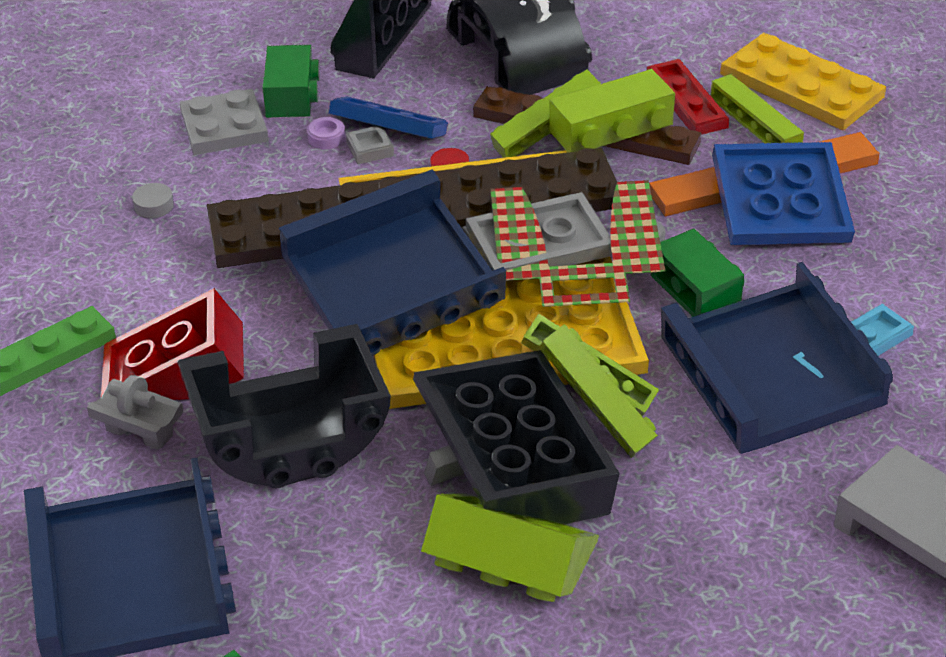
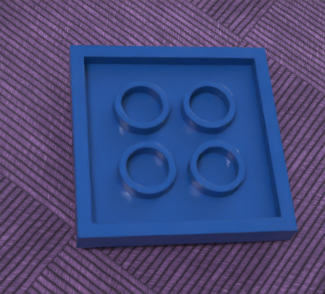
(782, 193)

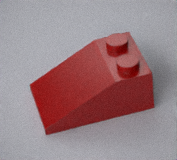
(187, 331)

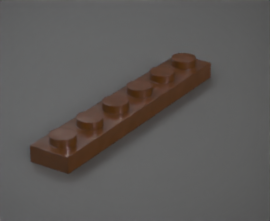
(666, 143)

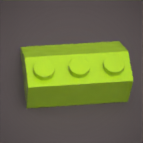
(507, 546)

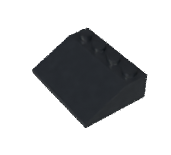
(374, 33)
(521, 438)

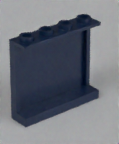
(390, 263)
(747, 368)
(127, 570)

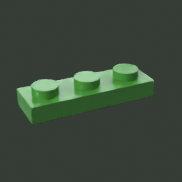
(53, 348)

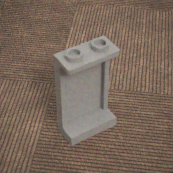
(901, 503)

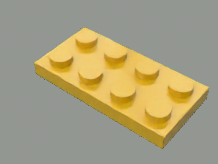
(804, 81)

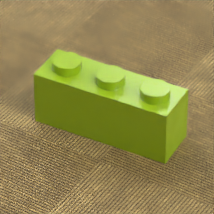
(611, 111)

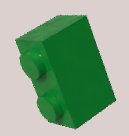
(290, 81)
(698, 274)

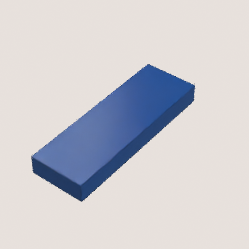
(388, 117)

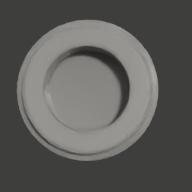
(153, 200)

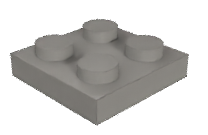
(223, 121)

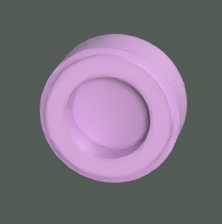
(326, 133)

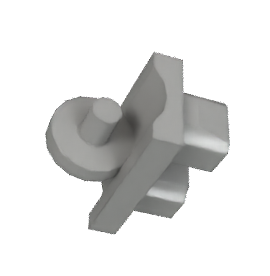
(134, 409)

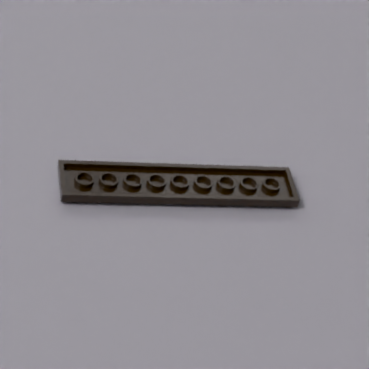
(250, 233)

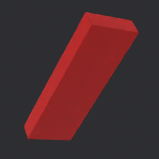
(691, 101)

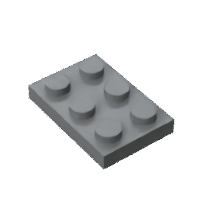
(568, 229)

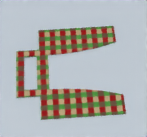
(633, 244)

